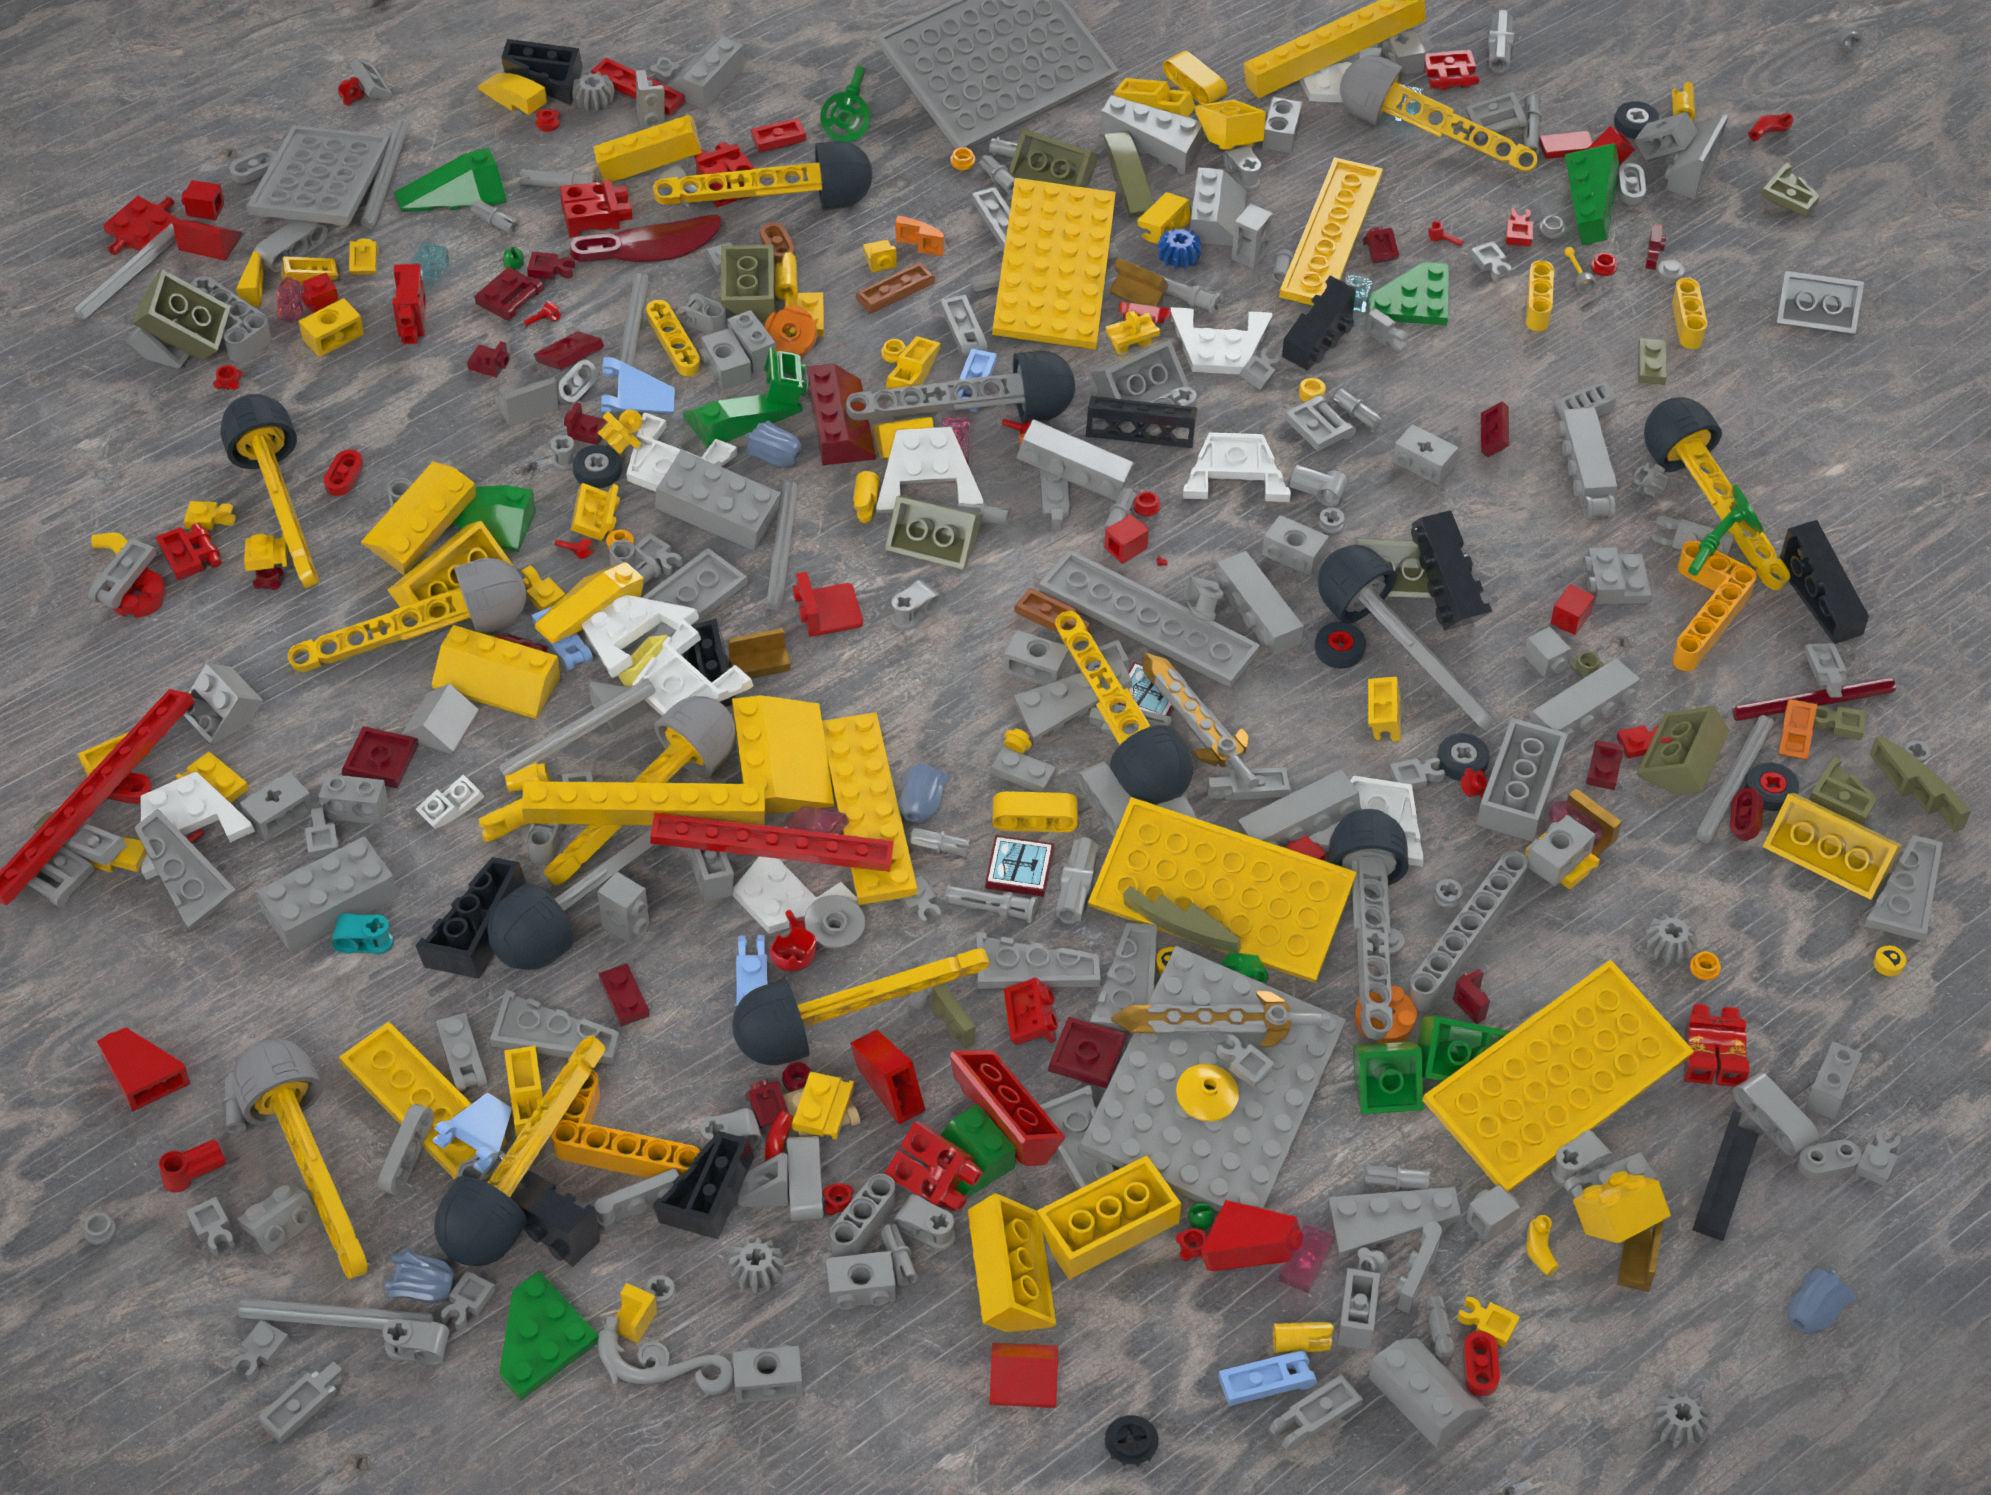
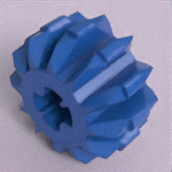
(1179, 248)

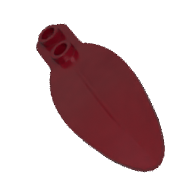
(648, 242)

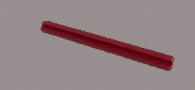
(1818, 697)

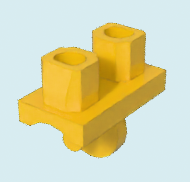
(1131, 331)
(619, 433)

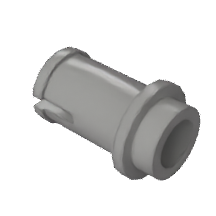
(1002, 147)
(1282, 263)

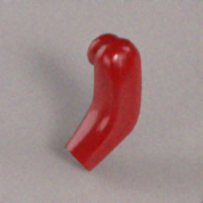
(1770, 123)
(777, 1135)

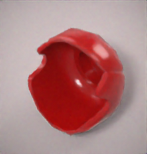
(793, 951)

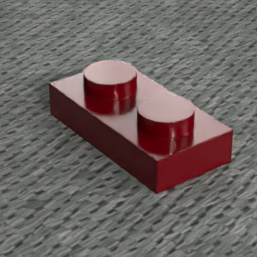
(1495, 429)
(624, 994)

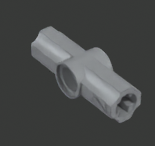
(1500, 41)
(1077, 880)

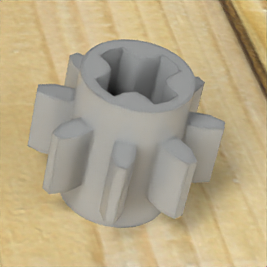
(1650, 480)

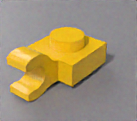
(209, 514)
(541, 593)

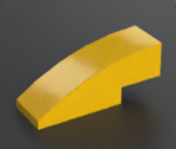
(514, 92)
(1156, 95)
(914, 363)
(523, 1084)

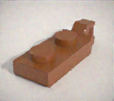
(1044, 610)

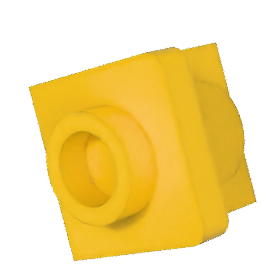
(880, 255)
(363, 257)

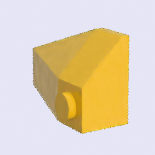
(588, 598)

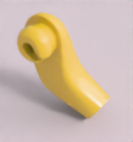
(111, 541)
(1537, 1245)

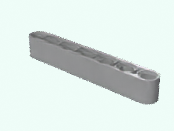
(1467, 930)

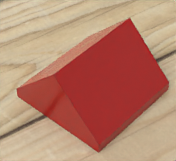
(205, 238)
(1023, 1375)

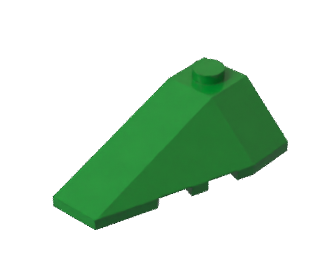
(455, 184)
(735, 417)
(504, 512)
(1452, 1044)

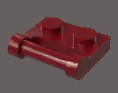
(505, 288)

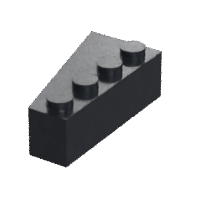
(1448, 571)
(1823, 582)
(461, 938)

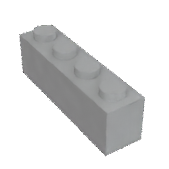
(1586, 453)
(1074, 460)
(1259, 603)
(1588, 700)
(1303, 811)

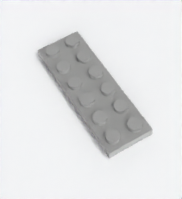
(699, 585)

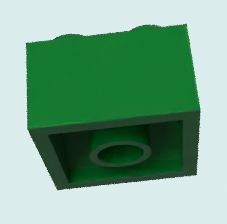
(1388, 1077)
(984, 1141)

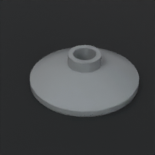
(835, 911)

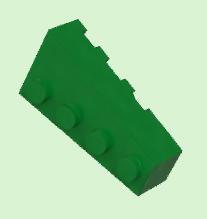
(1592, 188)

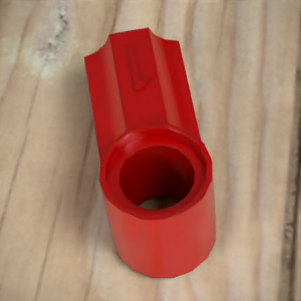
(189, 1165)

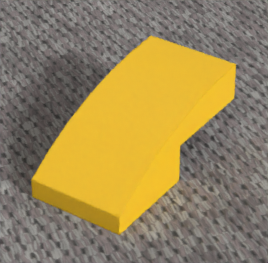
(129, 858)

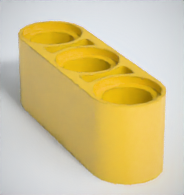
(1196, 77)
(1539, 295)
(1689, 313)
(1035, 812)

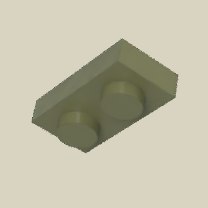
(1652, 361)
(956, 1020)

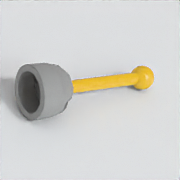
(1585, 281)

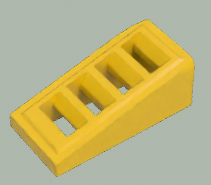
(305, 268)
(251, 282)

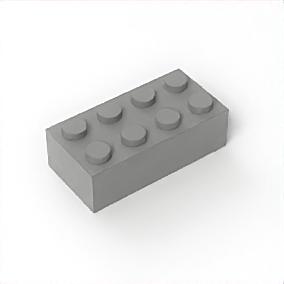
(717, 500)
(1522, 779)
(311, 898)

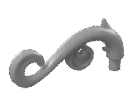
(661, 1372)

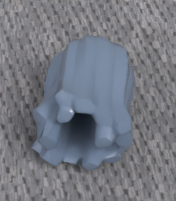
(774, 445)
(921, 792)
(420, 1277)
(1819, 1301)

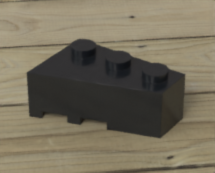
(545, 64)
(1322, 326)
(709, 653)
(709, 1188)
(556, 1219)

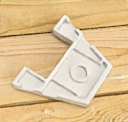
(1325, 83)
(1219, 349)
(654, 458)
(925, 458)
(1236, 458)
(625, 622)
(678, 679)
(1393, 799)
(190, 806)
(772, 889)

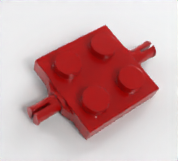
(138, 223)

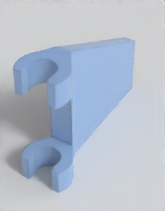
(636, 390)
(481, 1127)

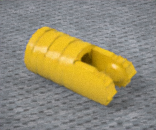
(1684, 101)
(786, 276)
(866, 495)
(502, 821)
(1302, 1337)

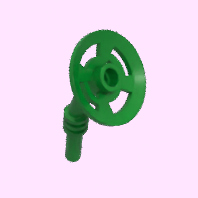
(845, 101)
(1739, 513)

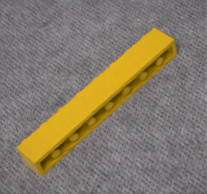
(1331, 44)
(636, 802)

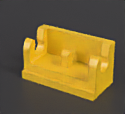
(1165, 214)
(1384, 707)

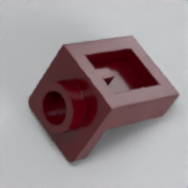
(1381, 244)
(489, 360)
(583, 426)
(1605, 765)
(1471, 997)
(766, 1101)

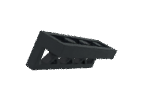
(1137, 413)
(1726, 1179)

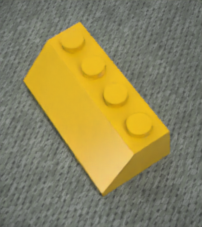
(648, 149)
(420, 516)
(437, 571)
(496, 671)
(1832, 845)
(1109, 1216)
(1011, 1265)

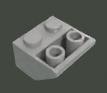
(221, 703)

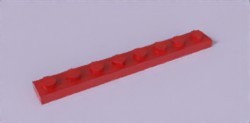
(771, 842)

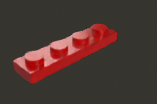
(625, 82)

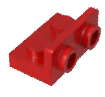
(1030, 1012)

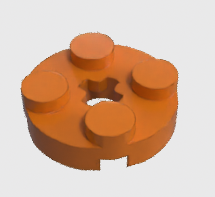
(804, 327)
(1403, 1014)

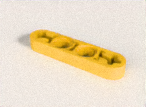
(677, 336)

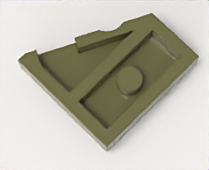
(1791, 192)
(1843, 793)

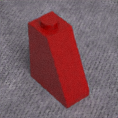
(141, 1068)
(889, 1075)
(1250, 1238)

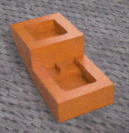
(918, 233)
(1797, 729)

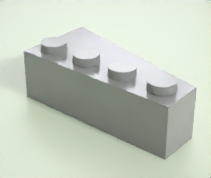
(1155, 131)

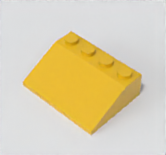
(785, 750)

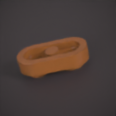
(776, 235)

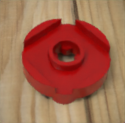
(149, 600)

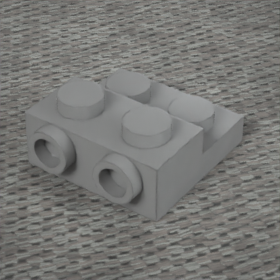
(1616, 577)

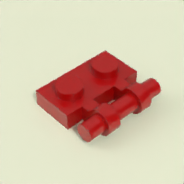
(1451, 63)
(180, 554)

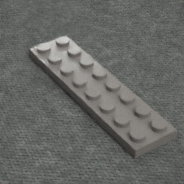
(1149, 618)

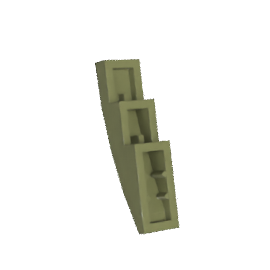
(1128, 172)
(1914, 777)
(1191, 925)

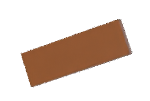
(895, 287)

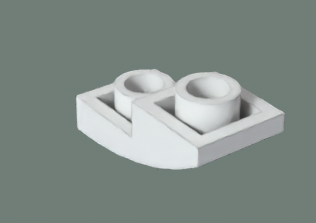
(453, 802)

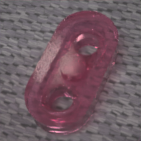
(289, 300)
(1562, 808)

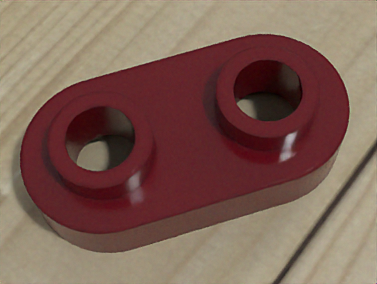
(1746, 814)

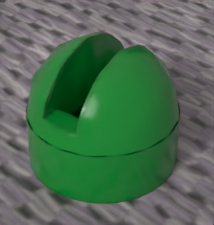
(508, 258)
(1203, 1218)

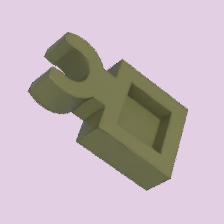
(1845, 721)

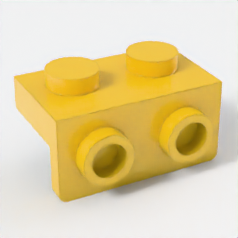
(595, 511)

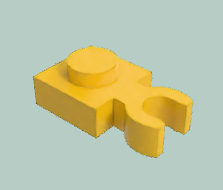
(1493, 1320)

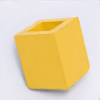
(636, 1312)

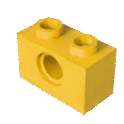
(331, 327)

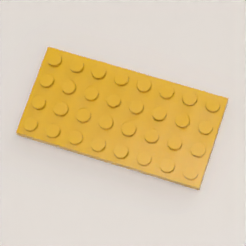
(1054, 264)
(1263, 893)
(1557, 1076)

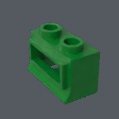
(781, 388)

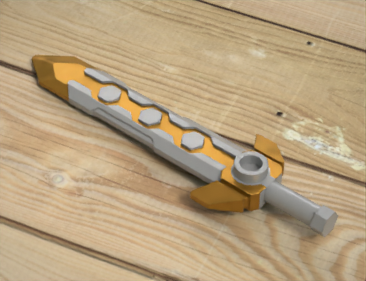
(1218, 742)
(1270, 1018)

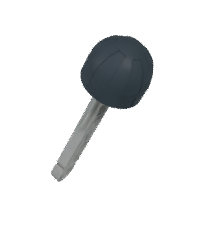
(1039, 386)
(1355, 584)
(1378, 852)
(532, 927)

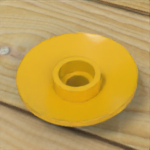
(1204, 1103)

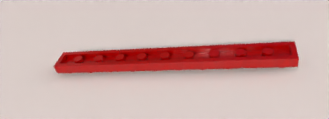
(91, 793)

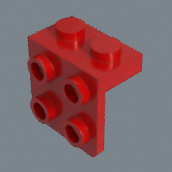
(826, 608)

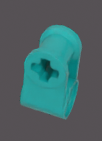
(358, 932)

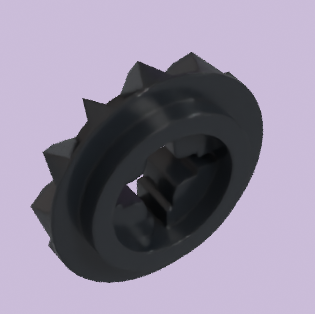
(1140, 1430)

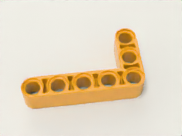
(1733, 589)
(613, 1141)

